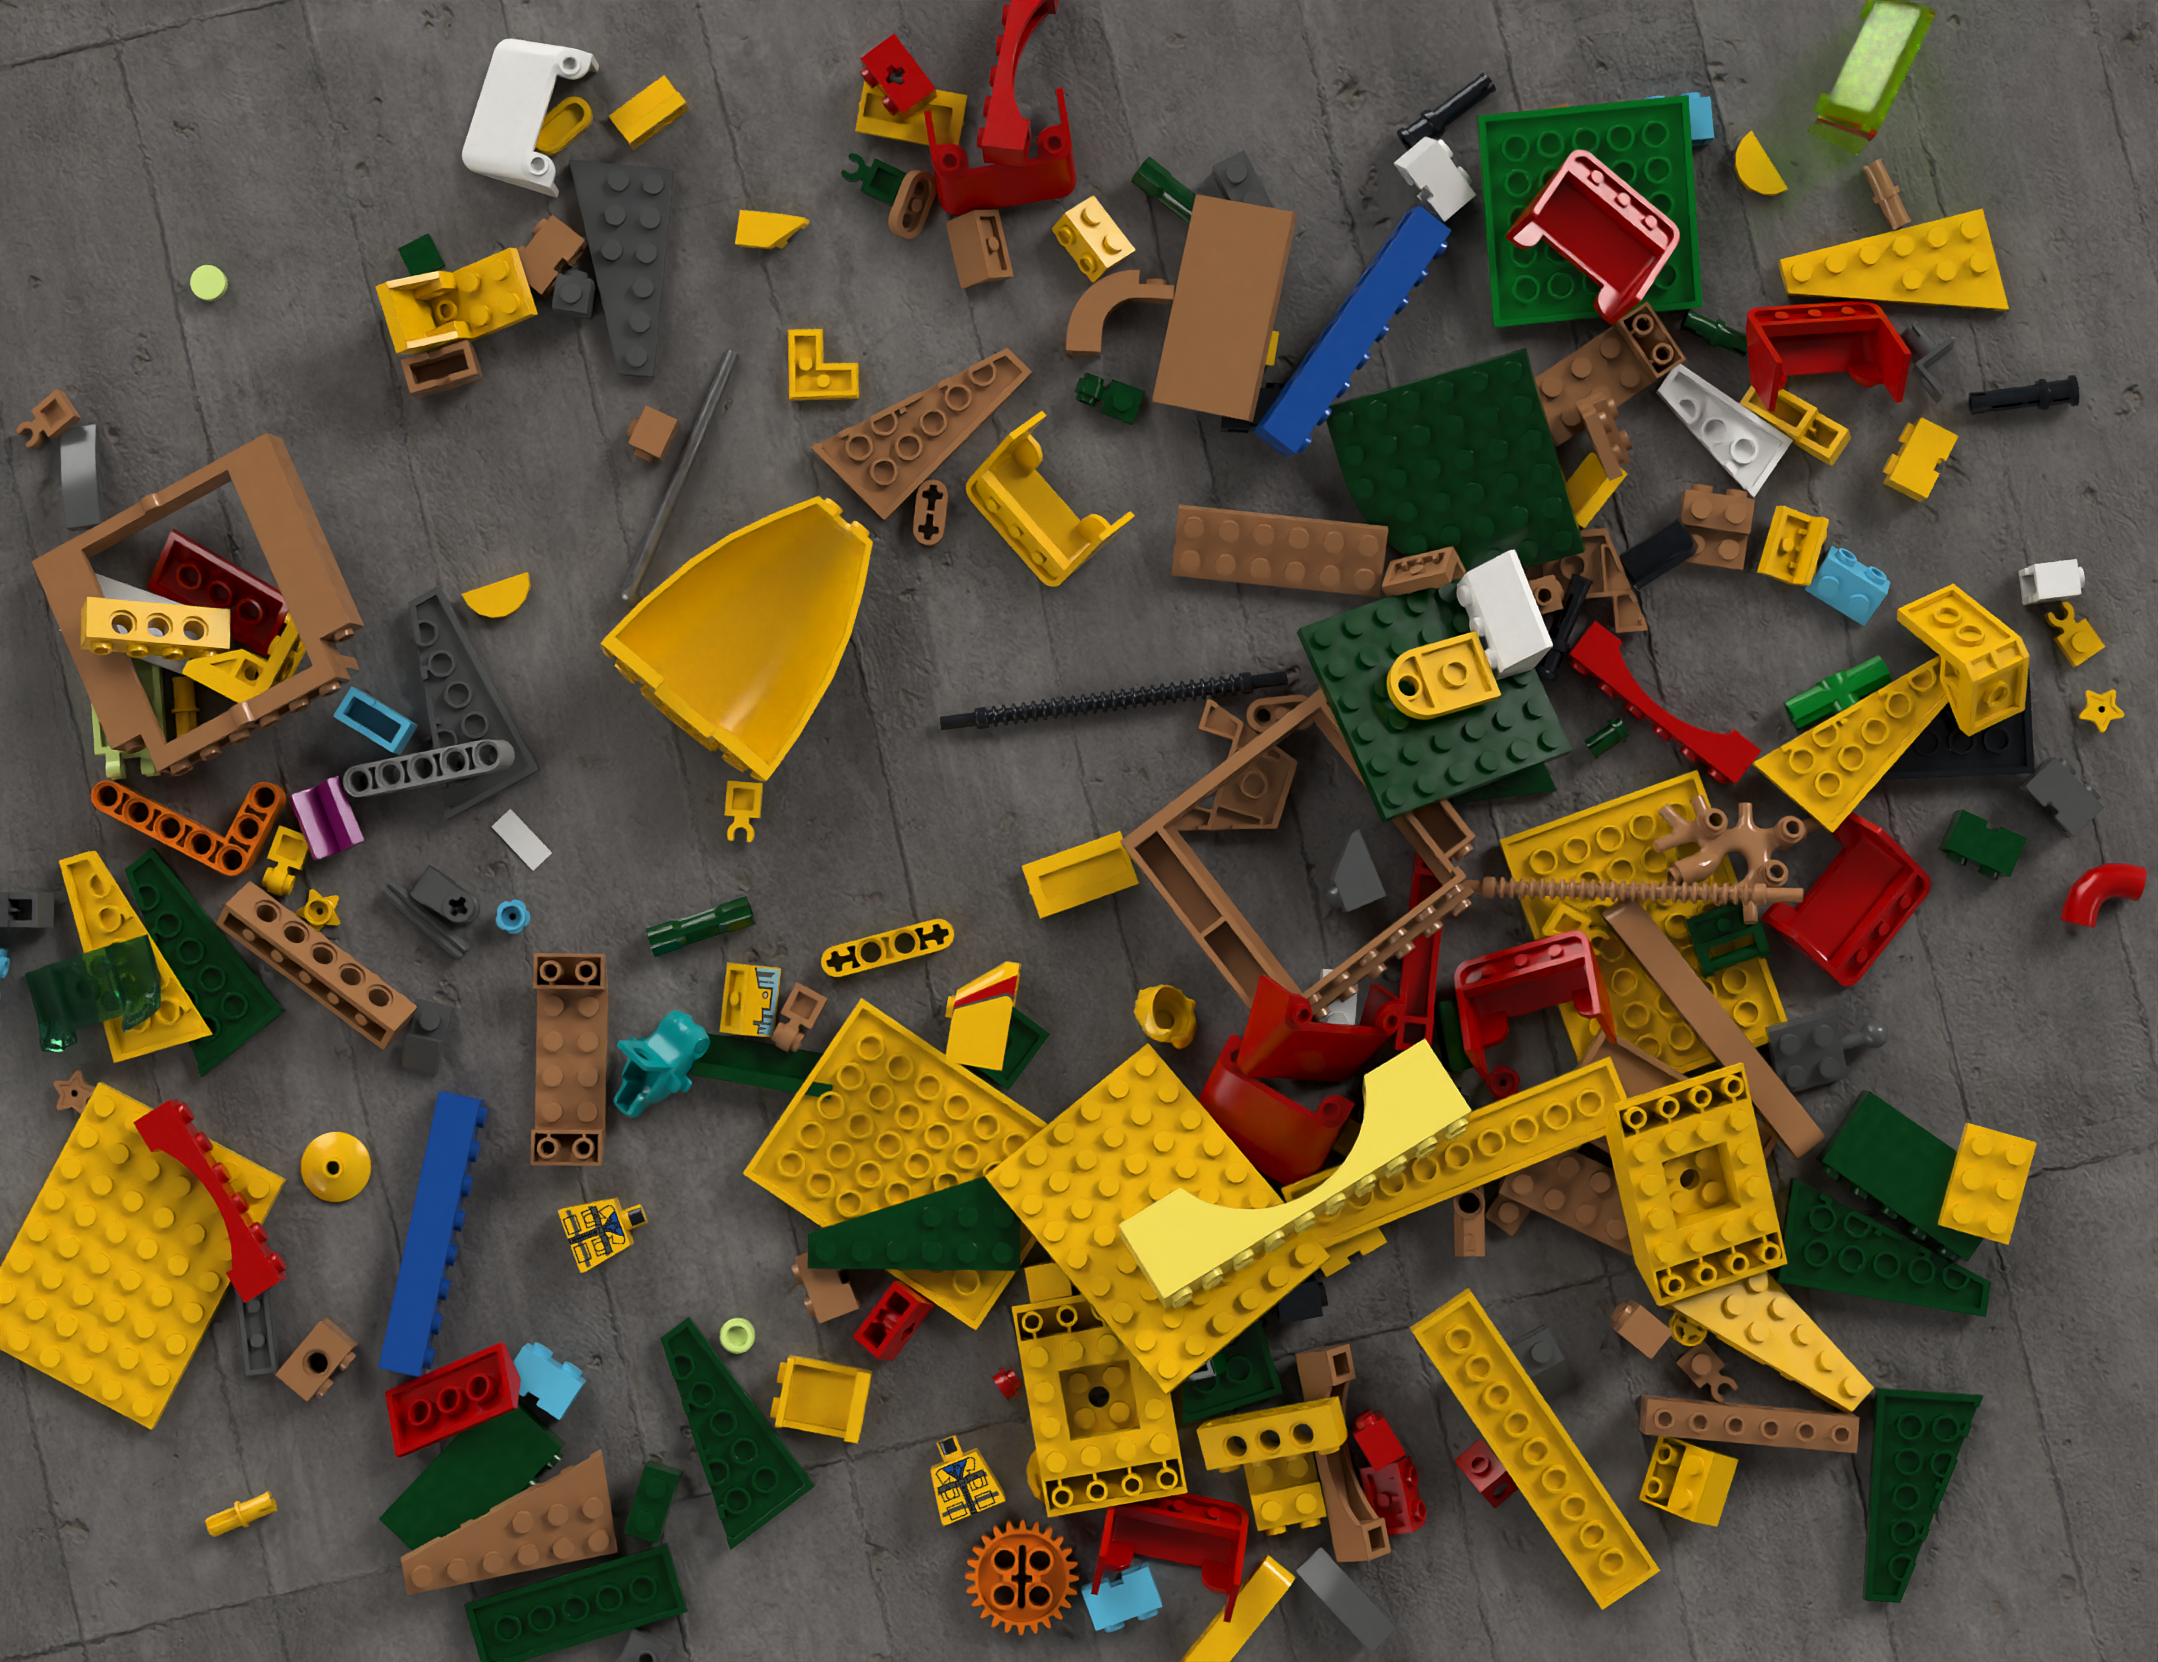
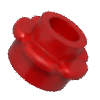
(1493, 1082)
(1007, 1383)

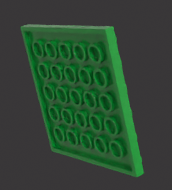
(1637, 140)

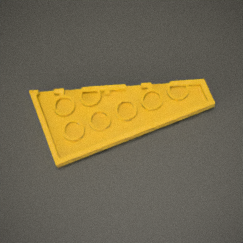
(1850, 752)
(1773, 1330)

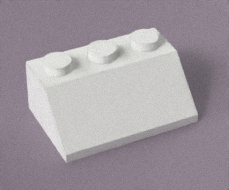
(1504, 615)

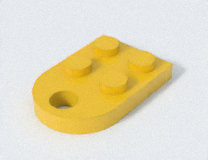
(1445, 678)

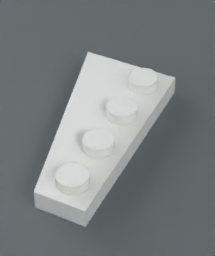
(1729, 431)

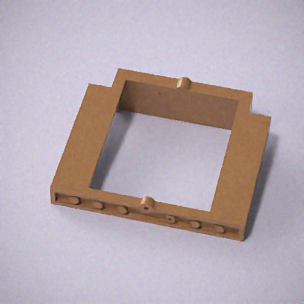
(300, 566)
(1224, 933)

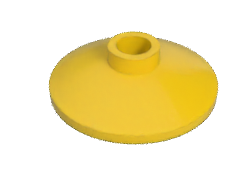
(353, 1164)

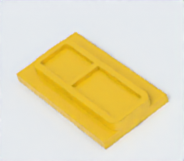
(946, 112)
(1079, 875)

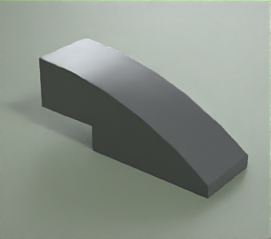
(82, 478)
(27, 909)
(1346, 1599)

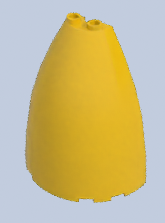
(750, 632)

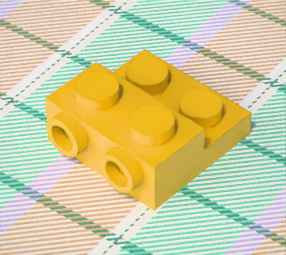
(1285, 1494)

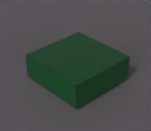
(421, 256)

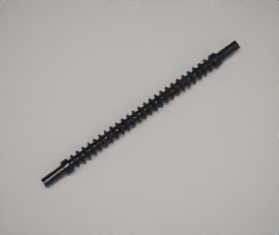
(1244, 683)

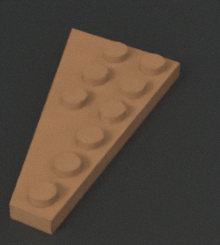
(910, 440)
(533, 1530)

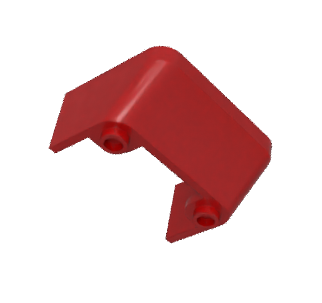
(1001, 186)
(1824, 340)
(1526, 981)
(1178, 1530)

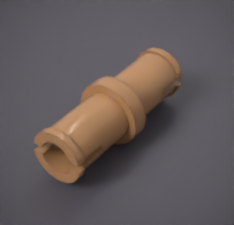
(1886, 194)

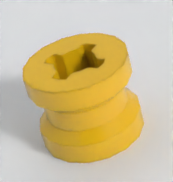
(1692, 1334)

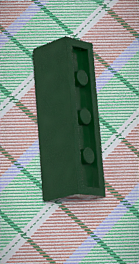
(759, 1065)

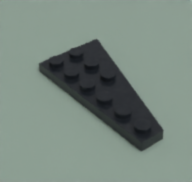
(1949, 752)

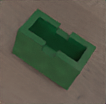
(1991, 850)
(653, 1501)

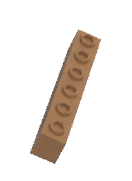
(316, 965)
(1749, 1423)

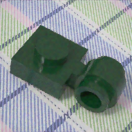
(1119, 401)

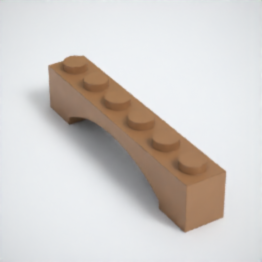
(1353, 1523)

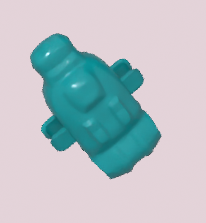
(659, 1062)

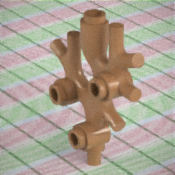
(1716, 841)

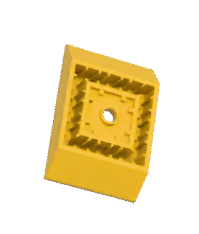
(1727, 1216)
(1084, 1450)

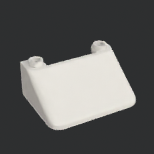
(514, 109)

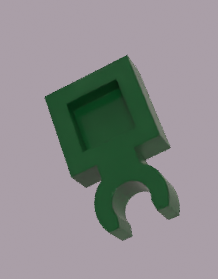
(879, 181)

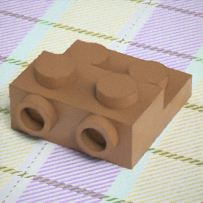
(1607, 441)
(1718, 525)

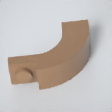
(1101, 300)

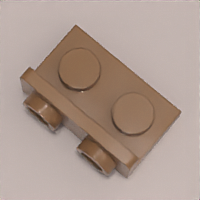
(1422, 572)

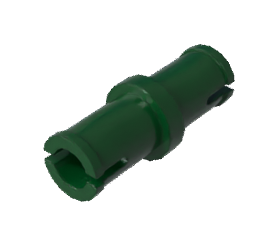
(1714, 332)

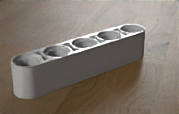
(413, 768)

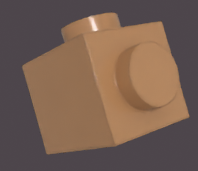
(652, 434)
(1547, 593)

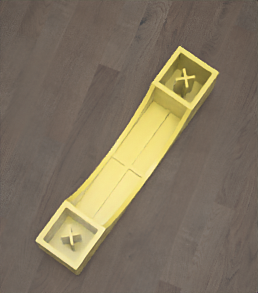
(1192, 1243)

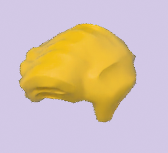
(1166, 1015)

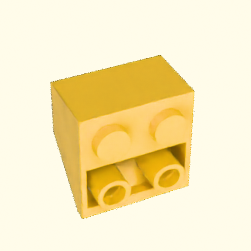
(1688, 1480)

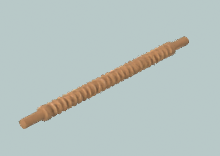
(1758, 894)

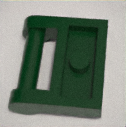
(1719, 927)

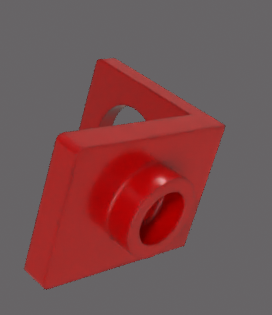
(1486, 1472)

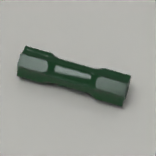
(1161, 185)
(700, 926)

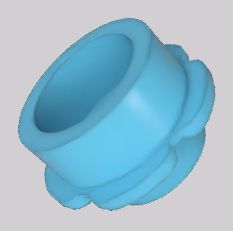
(503, 916)

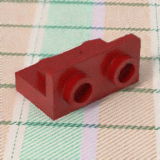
(1395, 1495)

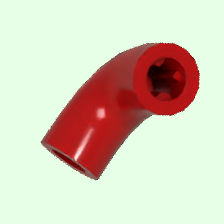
(2097, 886)

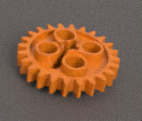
(1053, 1576)

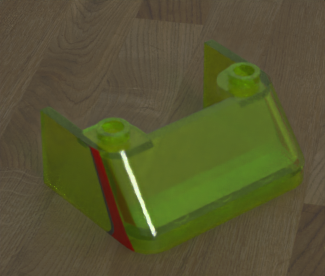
(1872, 73)

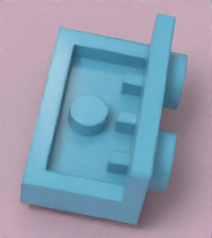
(1849, 585)

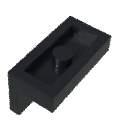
(1659, 553)

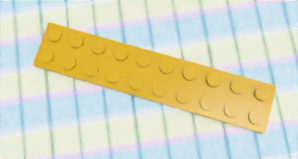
(1495, 1143)
(1534, 1448)

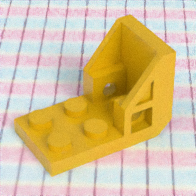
(458, 305)
(1980, 656)
(235, 671)

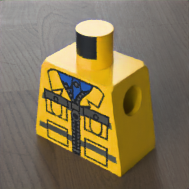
(599, 1229)
(963, 1482)

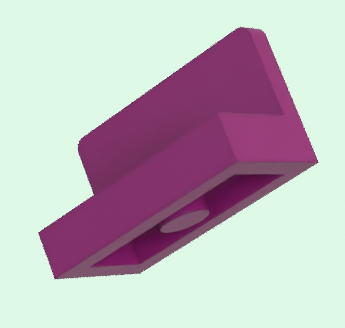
(326, 819)

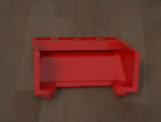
(1600, 230)
(1854, 903)
(1288, 1046)
(1269, 1127)

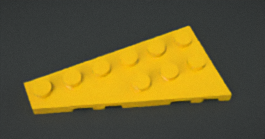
(1917, 265)
(106, 919)

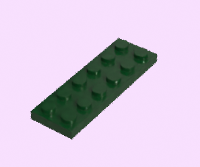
(577, 1606)

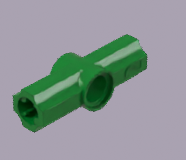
(1837, 691)

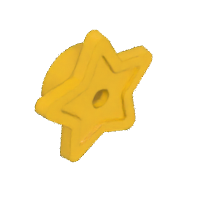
(2092, 713)
(315, 902)

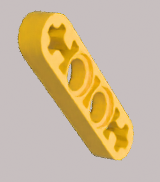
(886, 942)

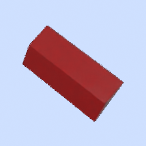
(205, 579)
(452, 1399)

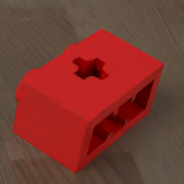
(893, 58)
(893, 1321)
(1376, 1439)

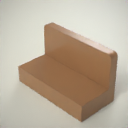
(979, 248)

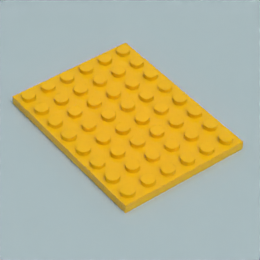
(1617, 845)
(892, 1133)
(1116, 1156)
(121, 1262)

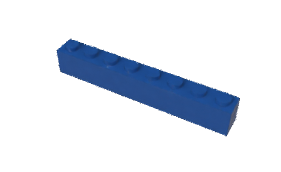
(1352, 331)
(432, 1233)

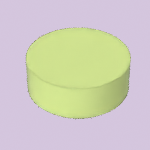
(208, 283)
(737, 1335)

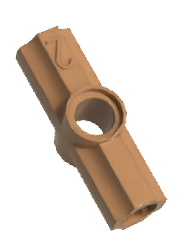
(1469, 1228)

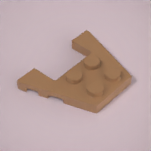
(1604, 568)
(1252, 797)

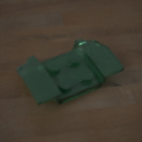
(95, 989)

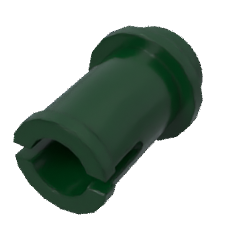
(1607, 737)

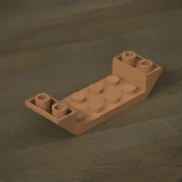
(1615, 362)
(570, 1059)

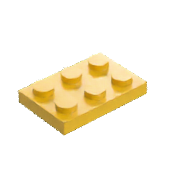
(1987, 1183)

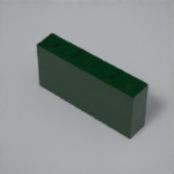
(1899, 1168)
(474, 1475)

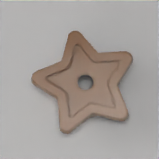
(65, 1090)

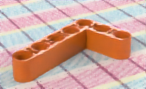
(191, 830)

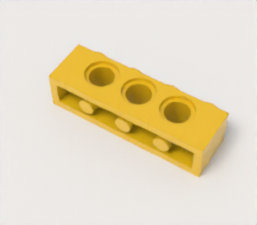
(99, 637)
(1321, 1415)

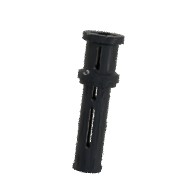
(1433, 123)
(2040, 394)
(1563, 626)

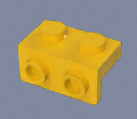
(1092, 238)
(1793, 546)

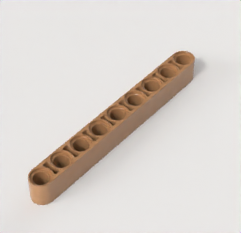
(1712, 1024)

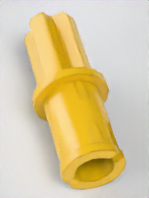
(184, 705)
(241, 1514)

